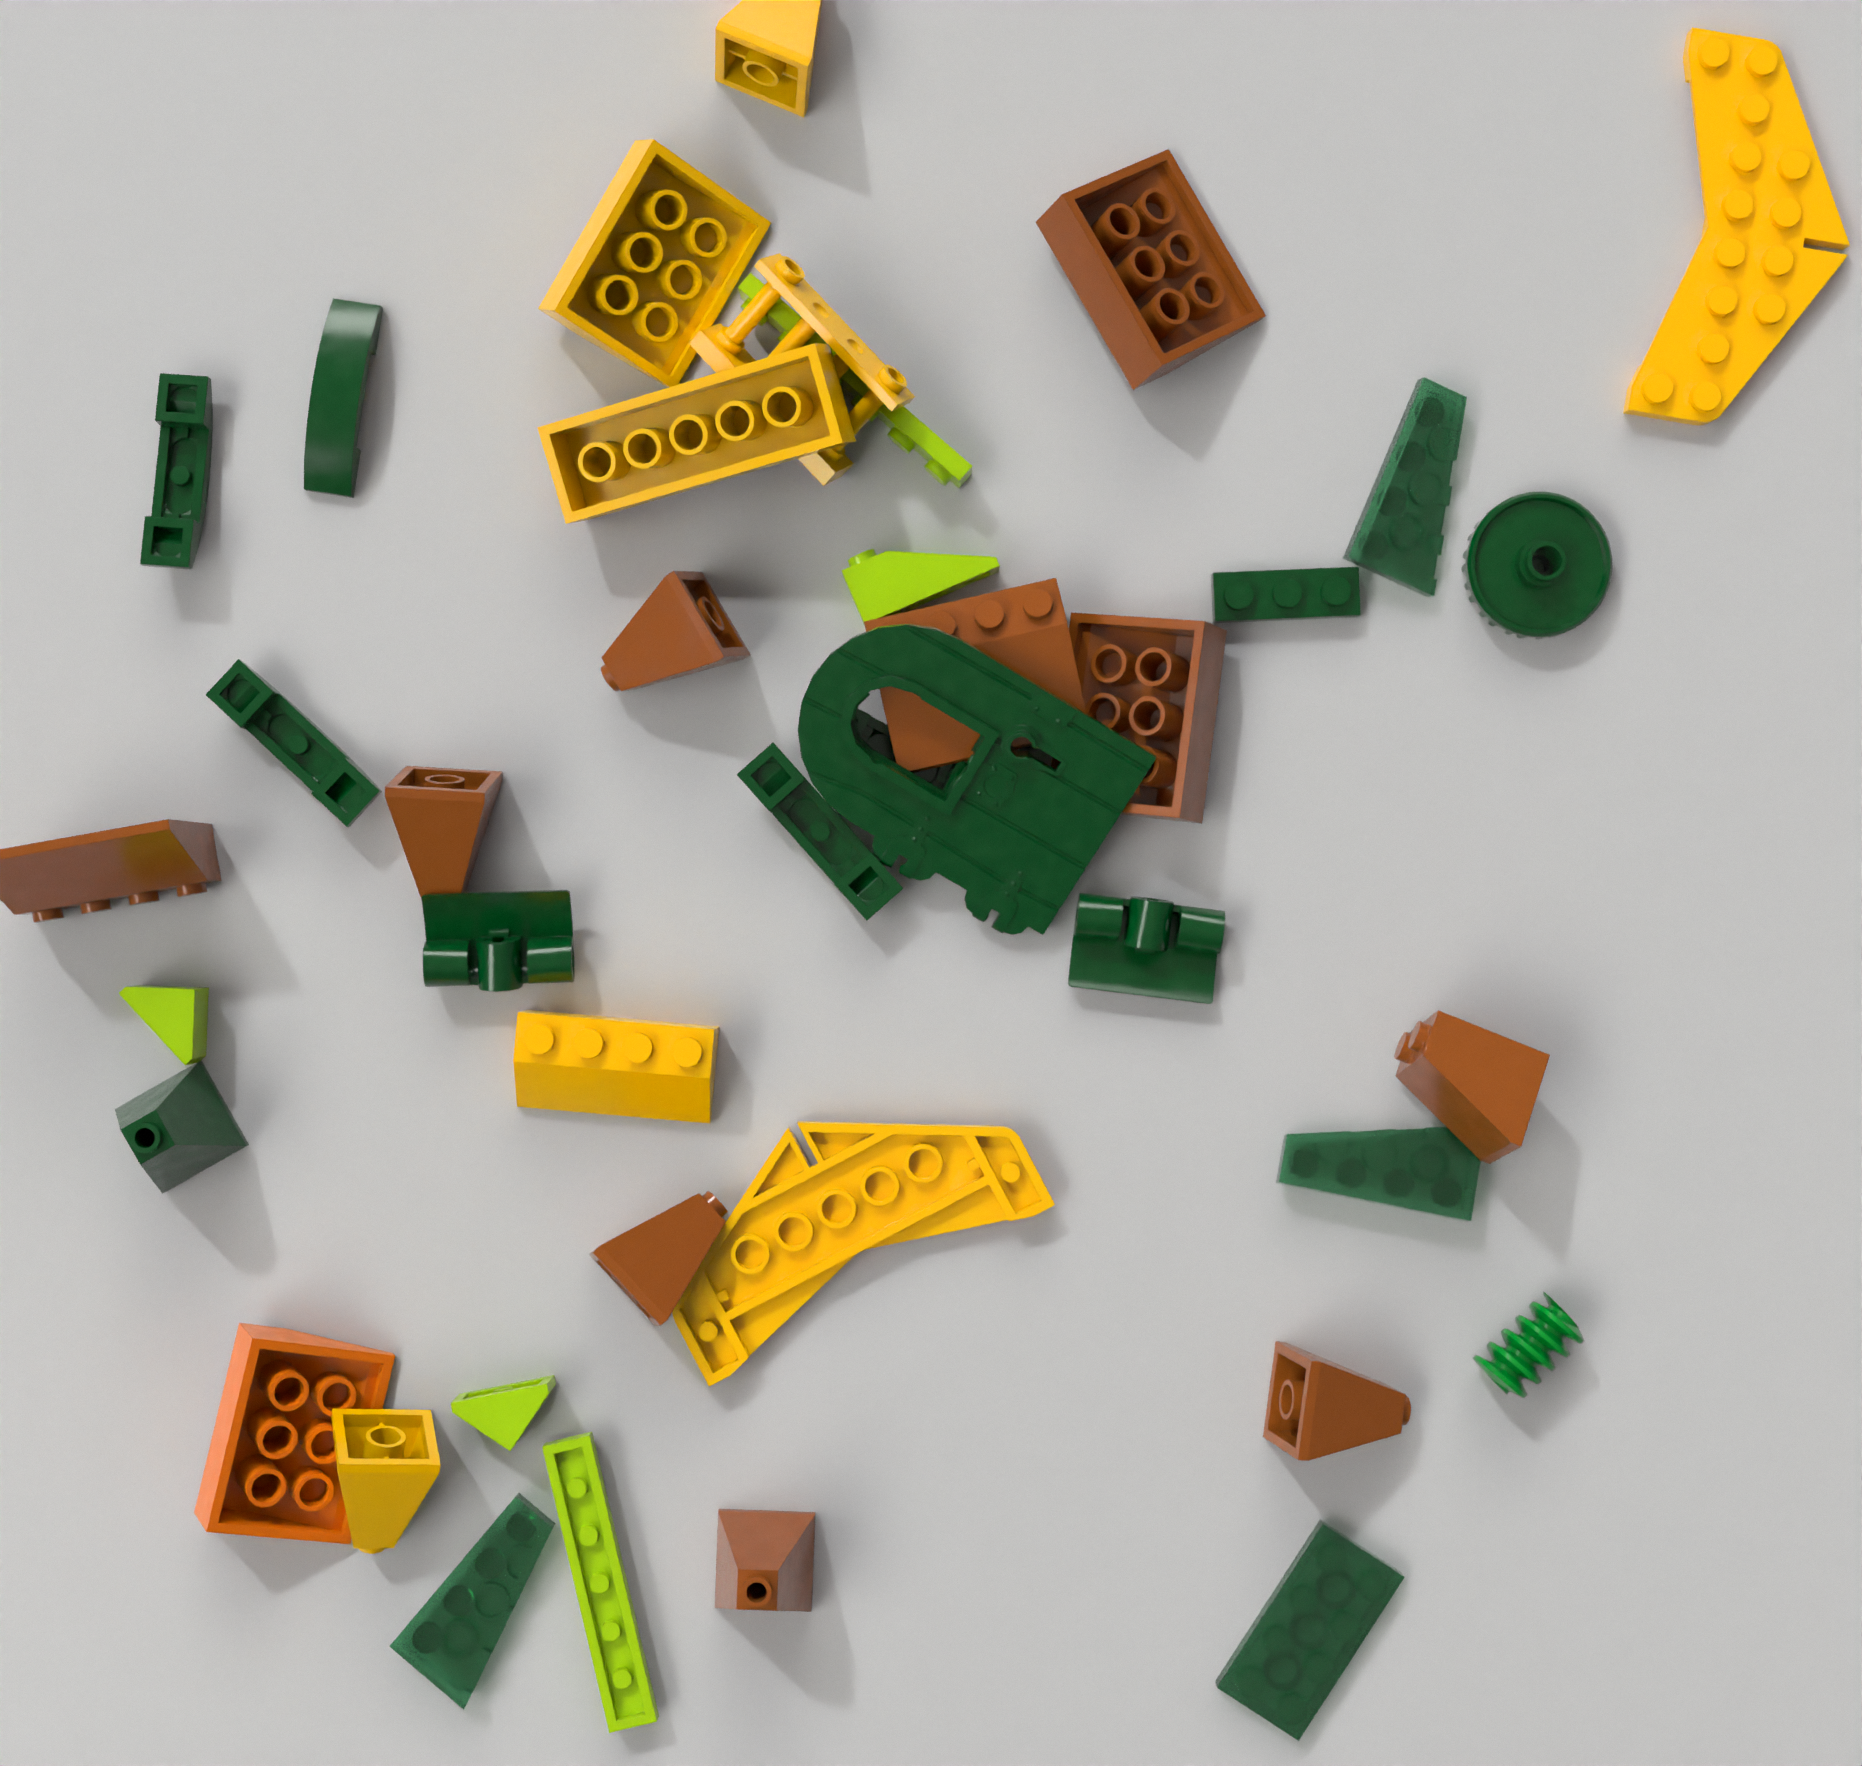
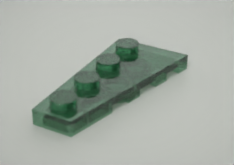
(1407, 504)
(1389, 1167)
(469, 1610)

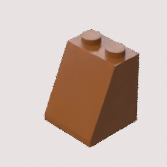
(1472, 1081)

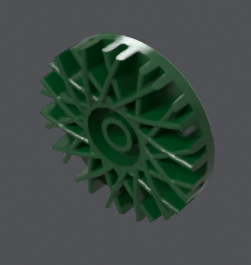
(1502, 571)

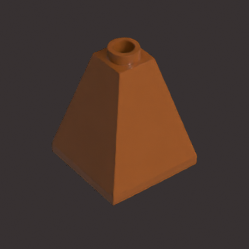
(673, 635)
(442, 822)
(662, 1254)
(1327, 1407)
(765, 1560)

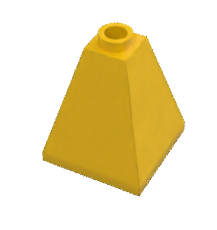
(769, 50)
(383, 1470)

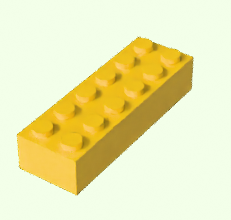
(697, 433)

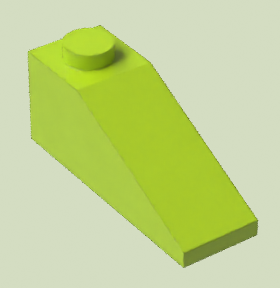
(906, 580)

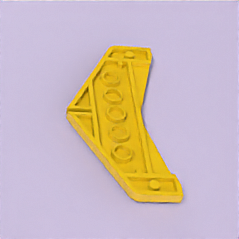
(1760, 207)
(864, 1193)

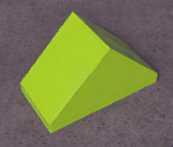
(175, 1015)
(505, 1409)

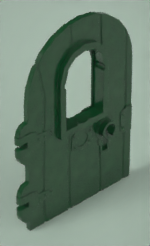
(1008, 821)

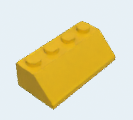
(615, 1066)

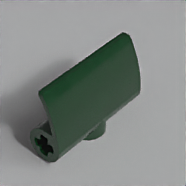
(498, 939)
(1145, 947)

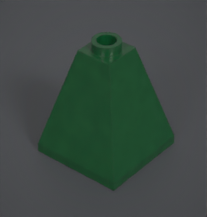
(180, 1127)

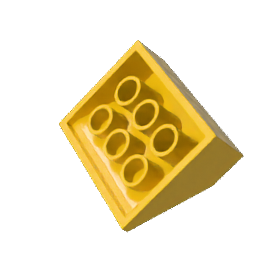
(654, 262)

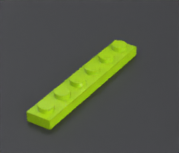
(906, 429)
(600, 1582)

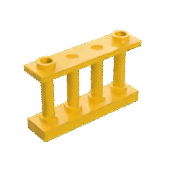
(724, 349)

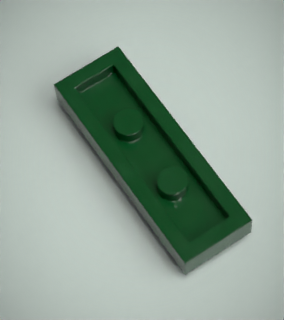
(1285, 594)

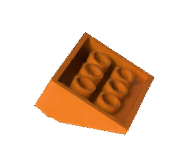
(273, 1434)

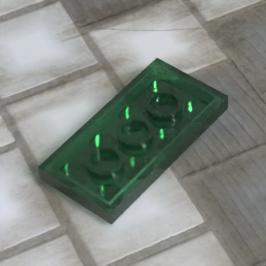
(1309, 1630)

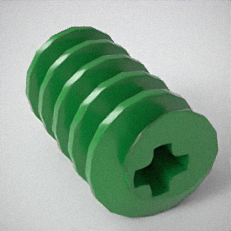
(1530, 1347)

